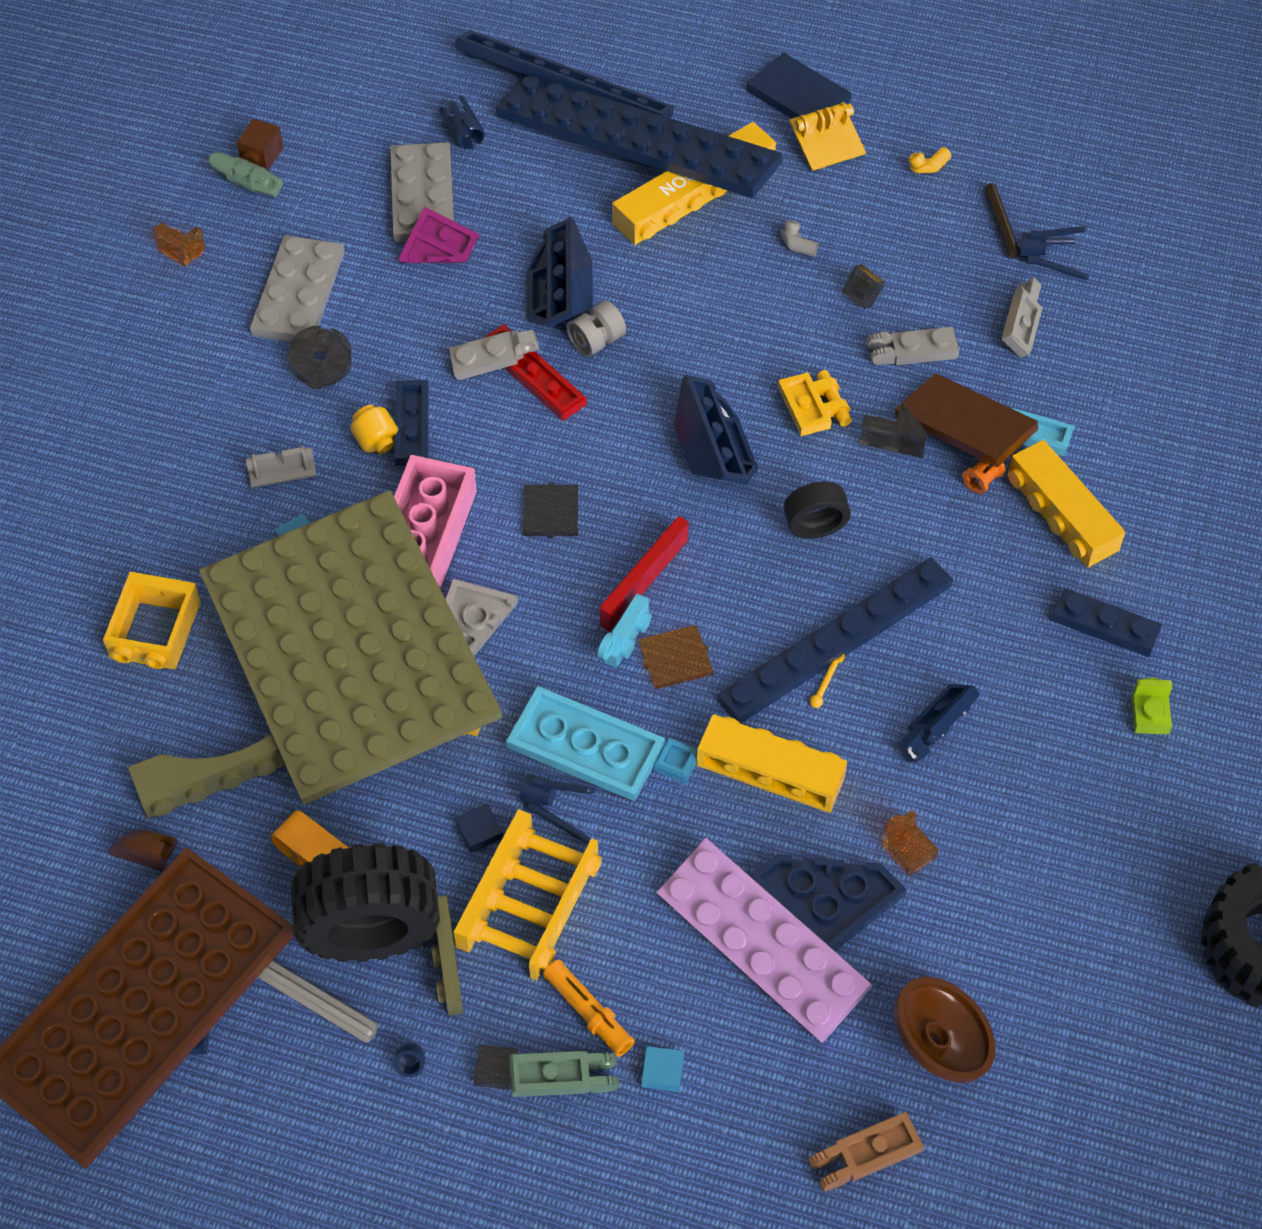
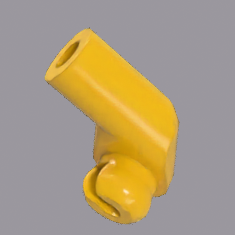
(920, 164)

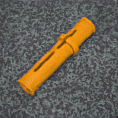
(599, 1019)

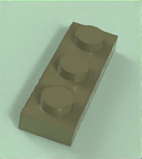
(444, 957)

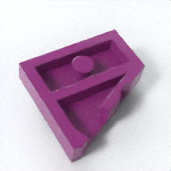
(438, 240)

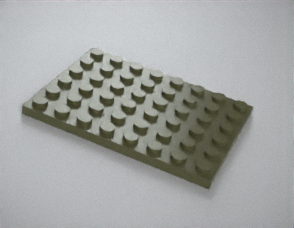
(349, 646)

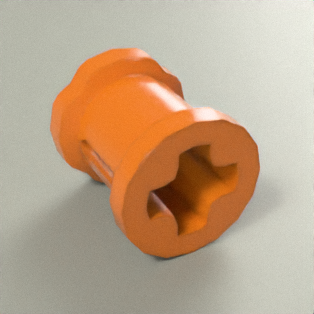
(981, 486)

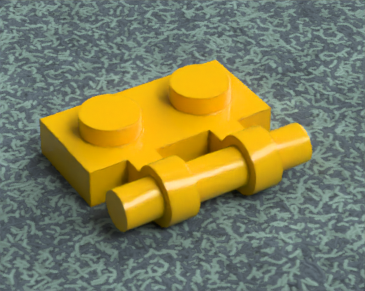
(806, 406)

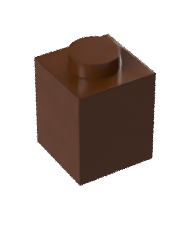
(260, 143)

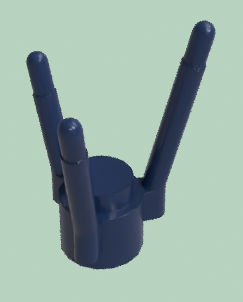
(1035, 244)
(541, 792)

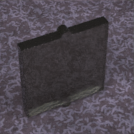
(550, 510)

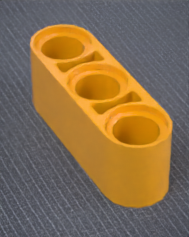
(303, 839)

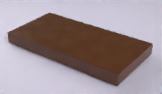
(969, 419)

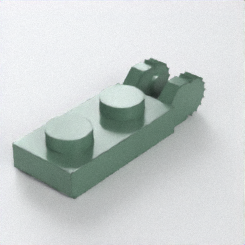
(560, 1073)

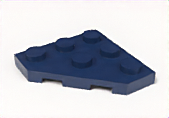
(830, 895)

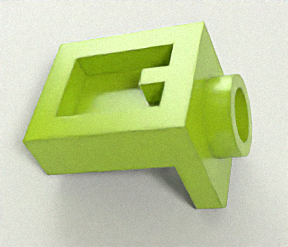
(1151, 706)

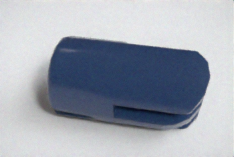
(464, 124)

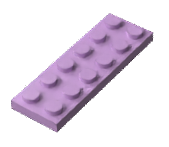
(765, 940)

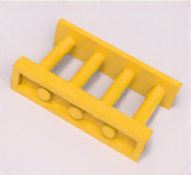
(506, 866)

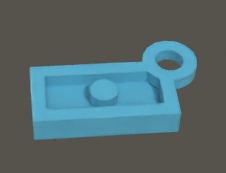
(622, 639)

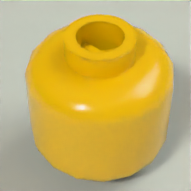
(374, 429)

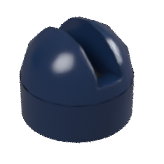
(404, 1060)

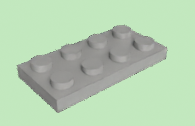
(419, 179)
(297, 287)

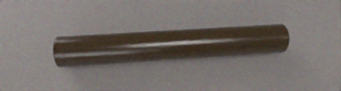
(1002, 220)

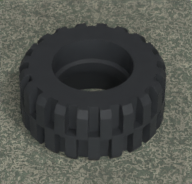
(364, 902)
(1227, 938)

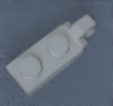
(1023, 318)
(491, 353)

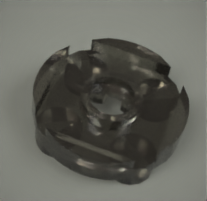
(315, 372)

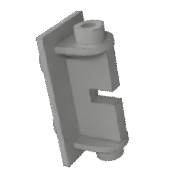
(284, 467)

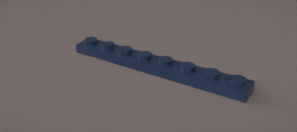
(549, 71)
(833, 640)

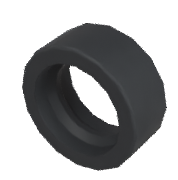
(813, 497)

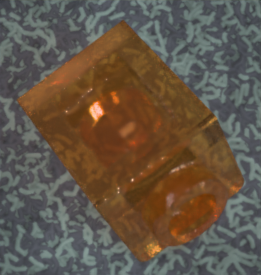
(177, 246)
(908, 843)

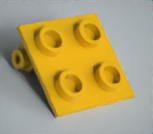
(828, 136)

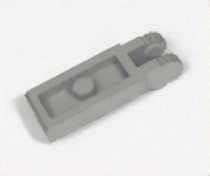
(913, 346)

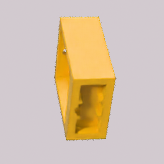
(158, 592)

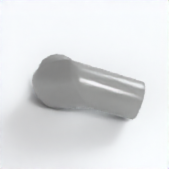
(795, 241)

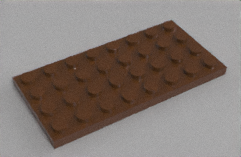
(137, 1005)

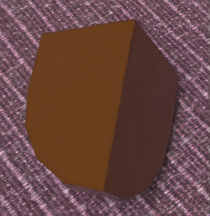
(145, 848)

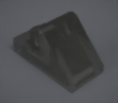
(898, 436)

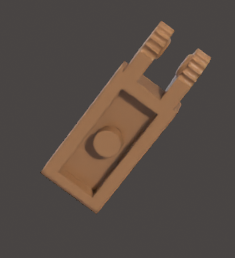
(869, 1151)

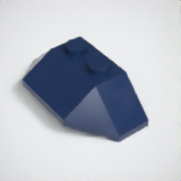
(559, 276)
(712, 433)

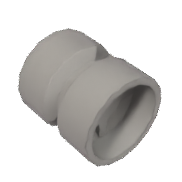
(593, 330)

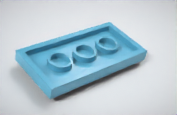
(585, 743)

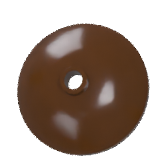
(944, 1030)

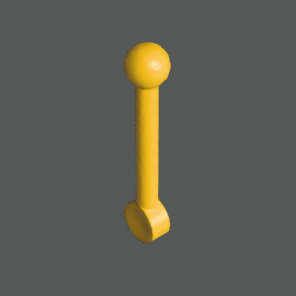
(816, 700)

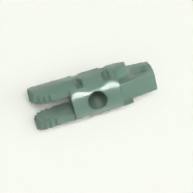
(246, 174)

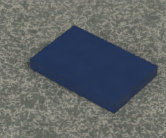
(795, 88)

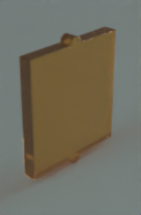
(675, 657)

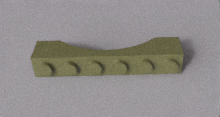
(173, 781)

